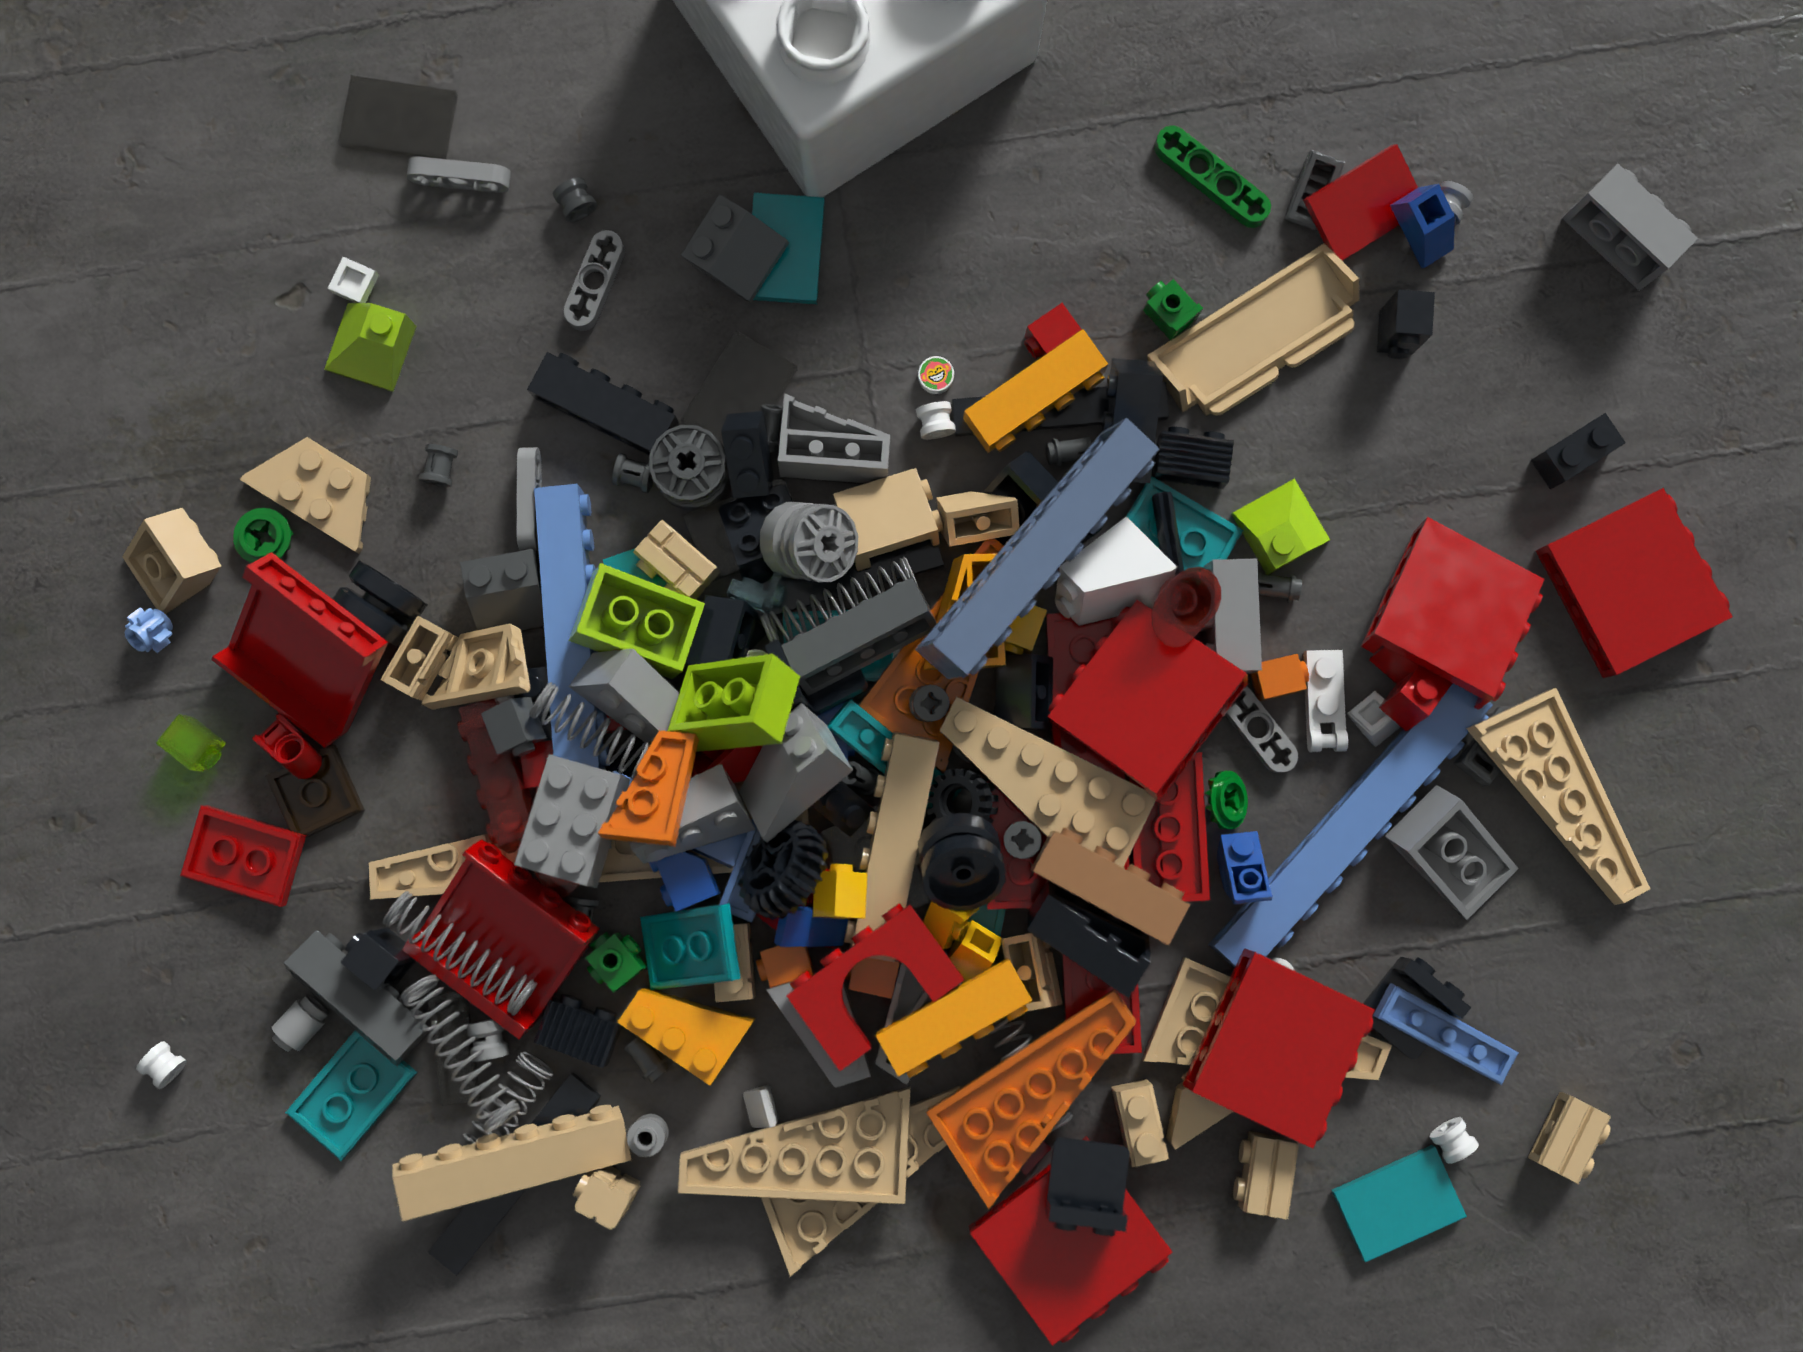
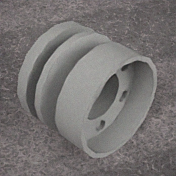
(809, 541)

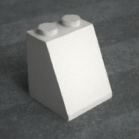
(1112, 575)

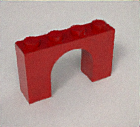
(821, 995)

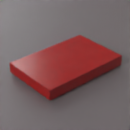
(1358, 204)
(243, 855)

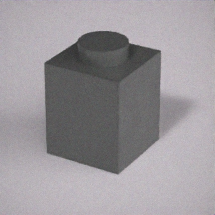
(512, 728)

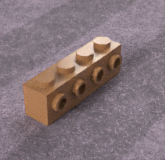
(1110, 886)

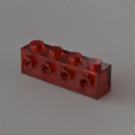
(500, 780)

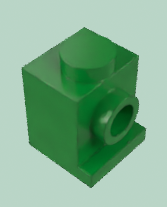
(1171, 320)

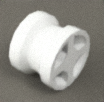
(935, 420)
(161, 1065)
(1454, 1140)

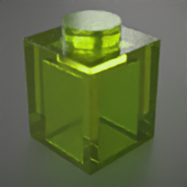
(191, 743)

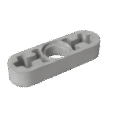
(458, 174)
(612, 260)
(528, 477)
(1272, 728)

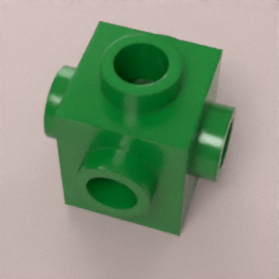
(628, 964)

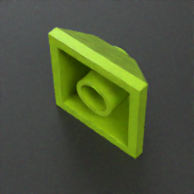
(371, 345)
(1280, 527)

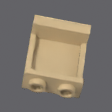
(890, 514)

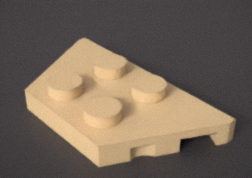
(317, 489)
(482, 668)

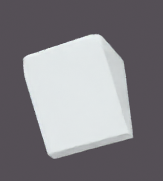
(1372, 720)
(761, 1107)

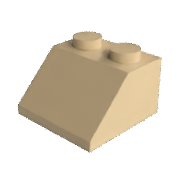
(171, 559)

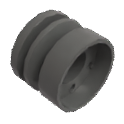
(688, 487)

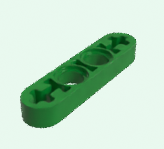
(1208, 181)

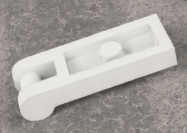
(1325, 700)

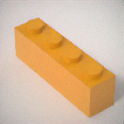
(1036, 391)
(954, 1017)

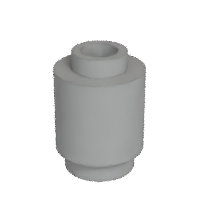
(299, 1024)
(656, 1127)

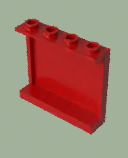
(1634, 583)
(1456, 610)
(301, 651)
(1147, 701)
(515, 921)
(1279, 1048)
(1060, 1272)

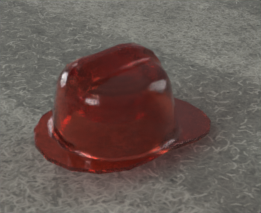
(1185, 605)

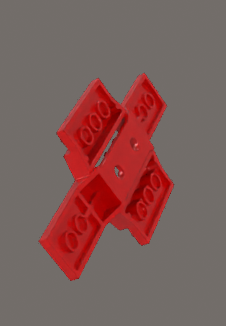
(1168, 847)

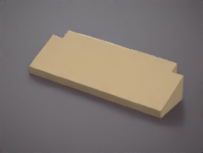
(1260, 333)

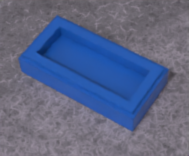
(809, 931)

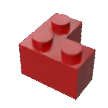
(1415, 690)

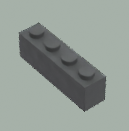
(859, 636)
(370, 1013)

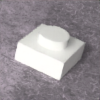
(353, 281)

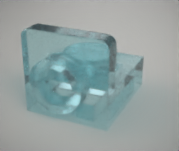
(752, 593)

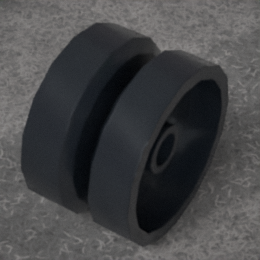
(380, 602)
(961, 862)

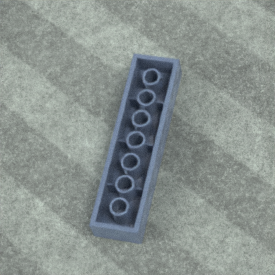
(1037, 550)

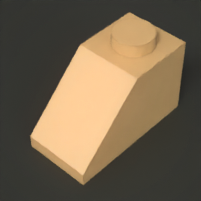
(977, 517)
(1191, 1115)

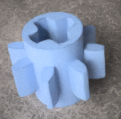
(148, 630)

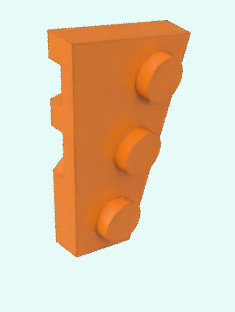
(657, 796)

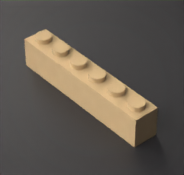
(895, 827)
(510, 1161)

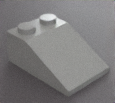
(793, 773)
(1452, 851)

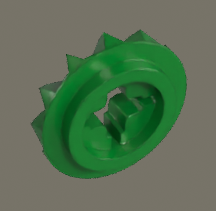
(258, 521)
(1235, 798)

